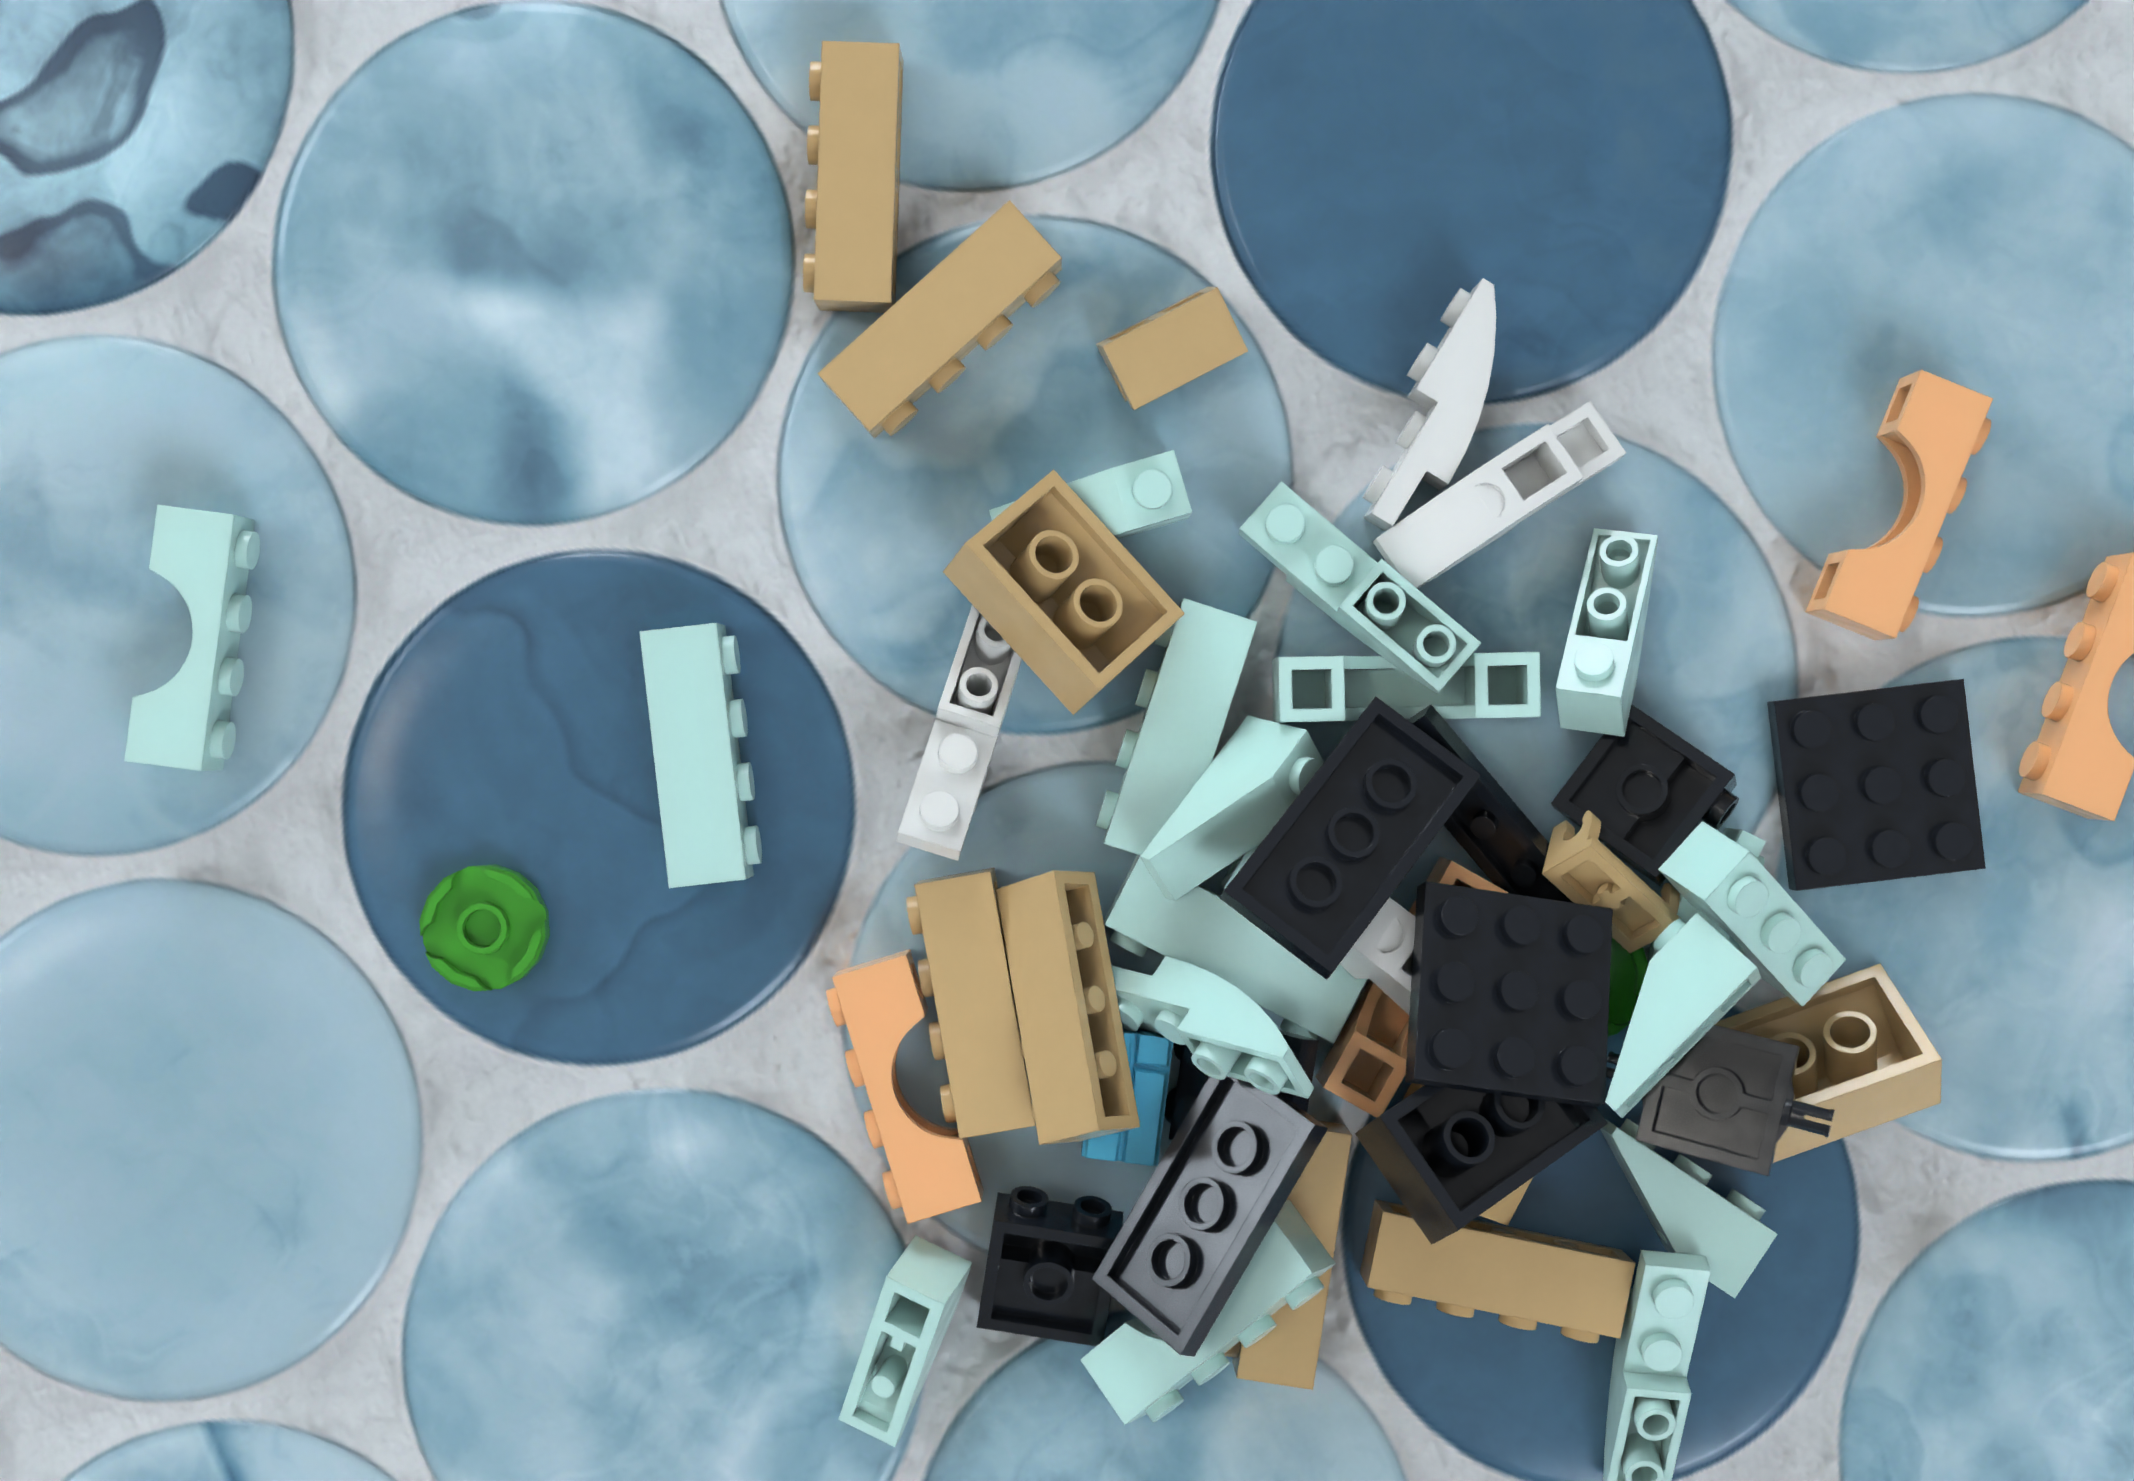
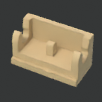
(1172, 347)
(1596, 877)

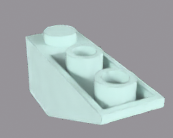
(1606, 633)
(1689, 1213)

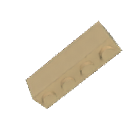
(856, 176)
(943, 320)
(973, 1003)
(1067, 1007)
(1499, 1271)
(1292, 1348)

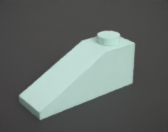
(1133, 495)
(1232, 804)
(1681, 998)
(904, 1338)

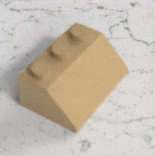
(1062, 591)
(1855, 1055)

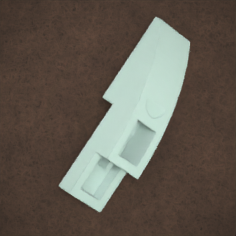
(1358, 591)
(1215, 1021)
(1651, 1367)

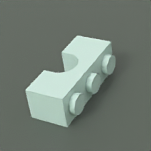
(1754, 910)

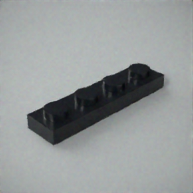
(1492, 824)

